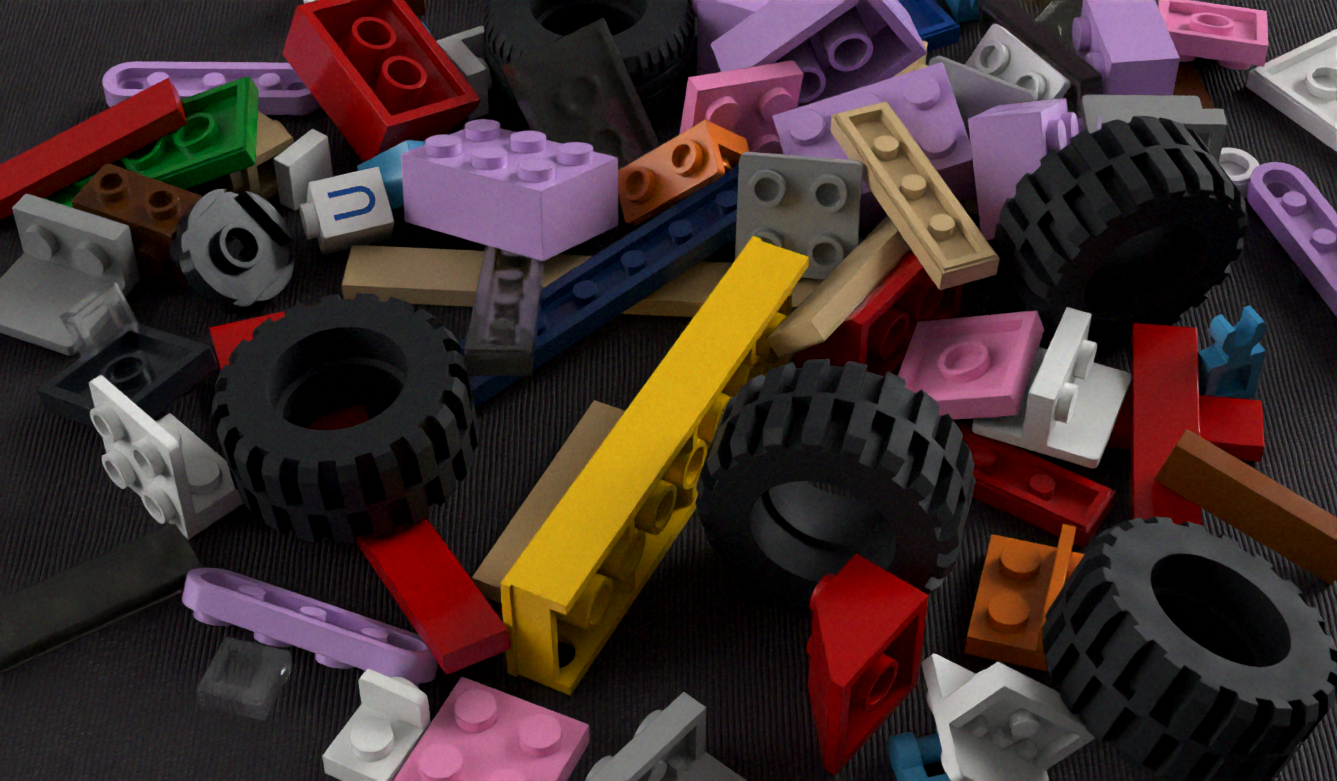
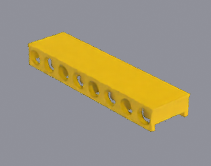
(643, 477)

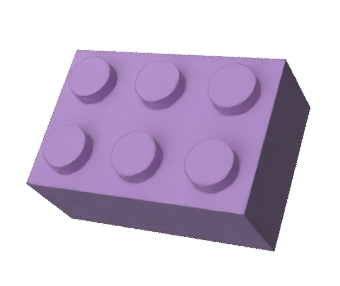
(831, 41)
(922, 104)
(510, 189)

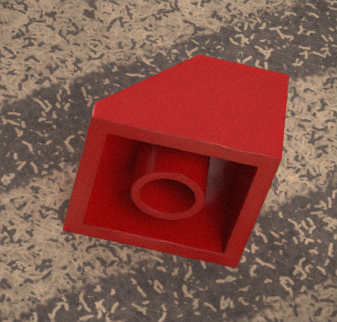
(861, 654)

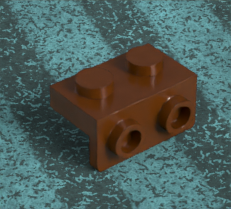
(149, 210)

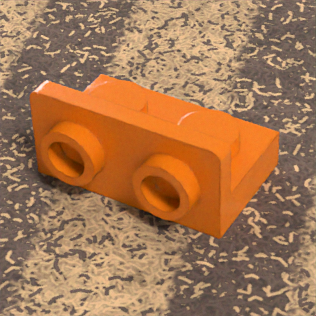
(677, 170)
(1014, 596)

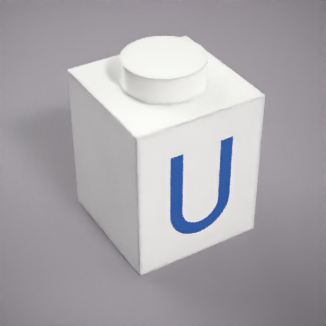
(347, 211)

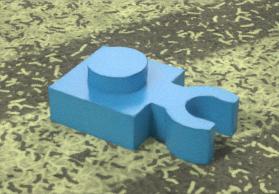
(1235, 359)

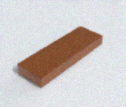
(1253, 504)

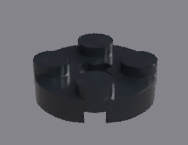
(211, 269)

